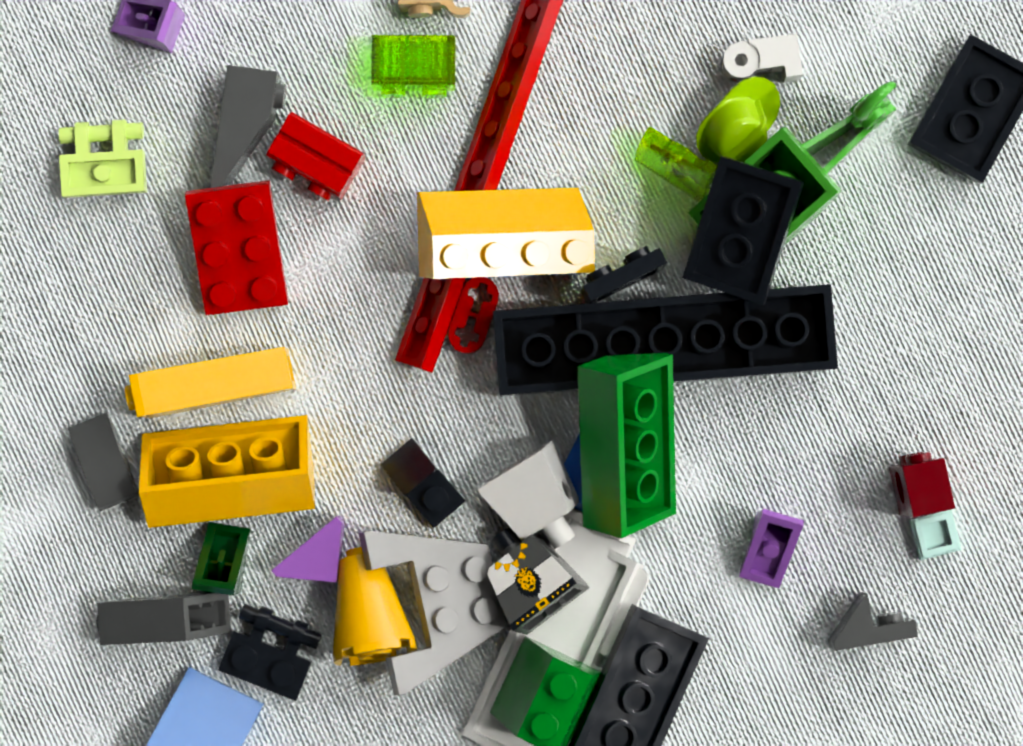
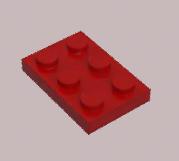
(237, 247)

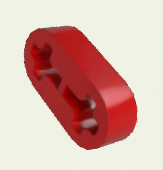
(483, 318)

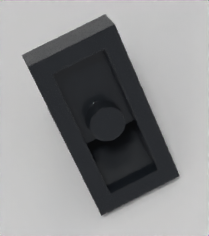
(422, 482)

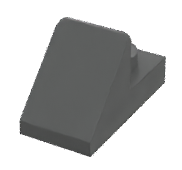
(858, 629)

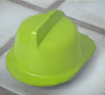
(739, 121)

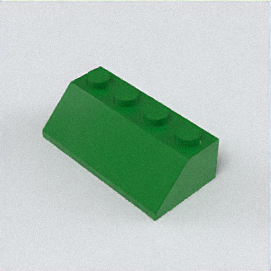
(627, 442)

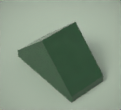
(222, 559)

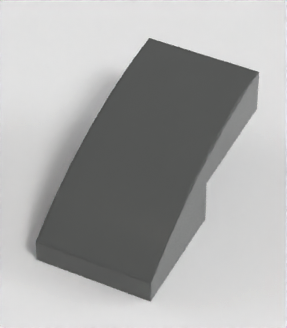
(103, 462)

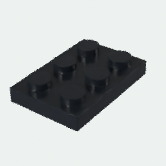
(972, 110)
(743, 230)

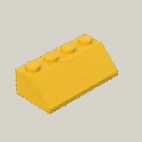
(503, 233)
(226, 471)

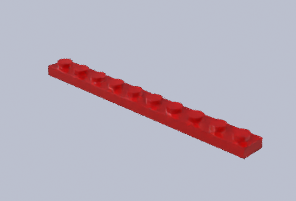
(483, 167)

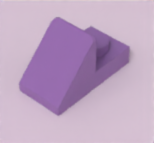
(770, 547)

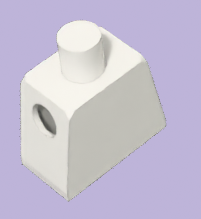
(534, 495)

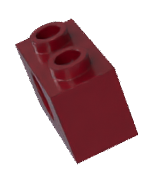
(921, 485)

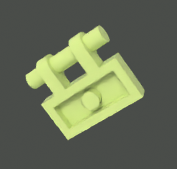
(102, 172)

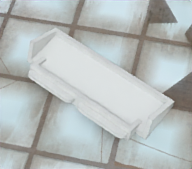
(580, 629)

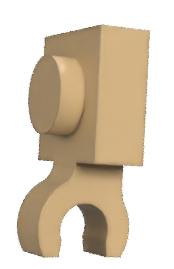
(425, 8)

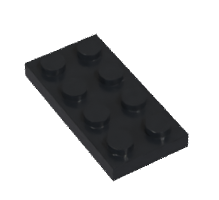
(640, 683)

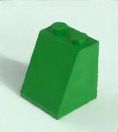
(544, 694)

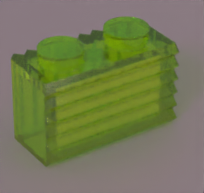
(413, 64)

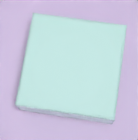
(935, 534)

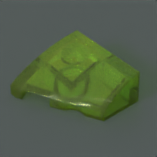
(675, 164)

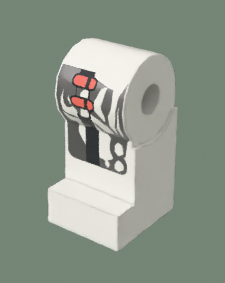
(763, 57)

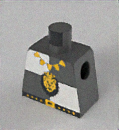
(531, 580)

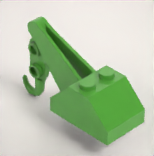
(791, 158)

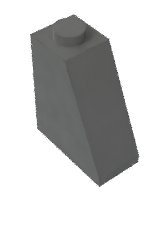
(163, 618)

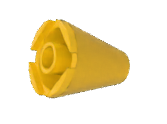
(367, 614)

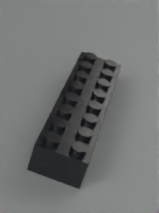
(706, 333)

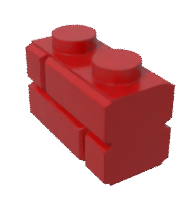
(314, 156)

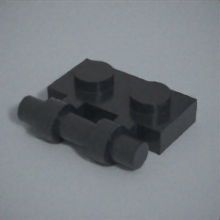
(265, 663)

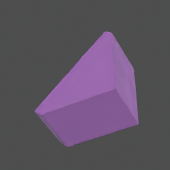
(150, 22)
(317, 557)

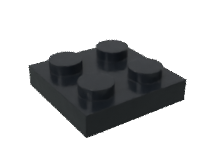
(636, 267)

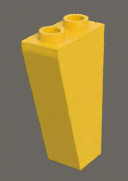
(210, 383)

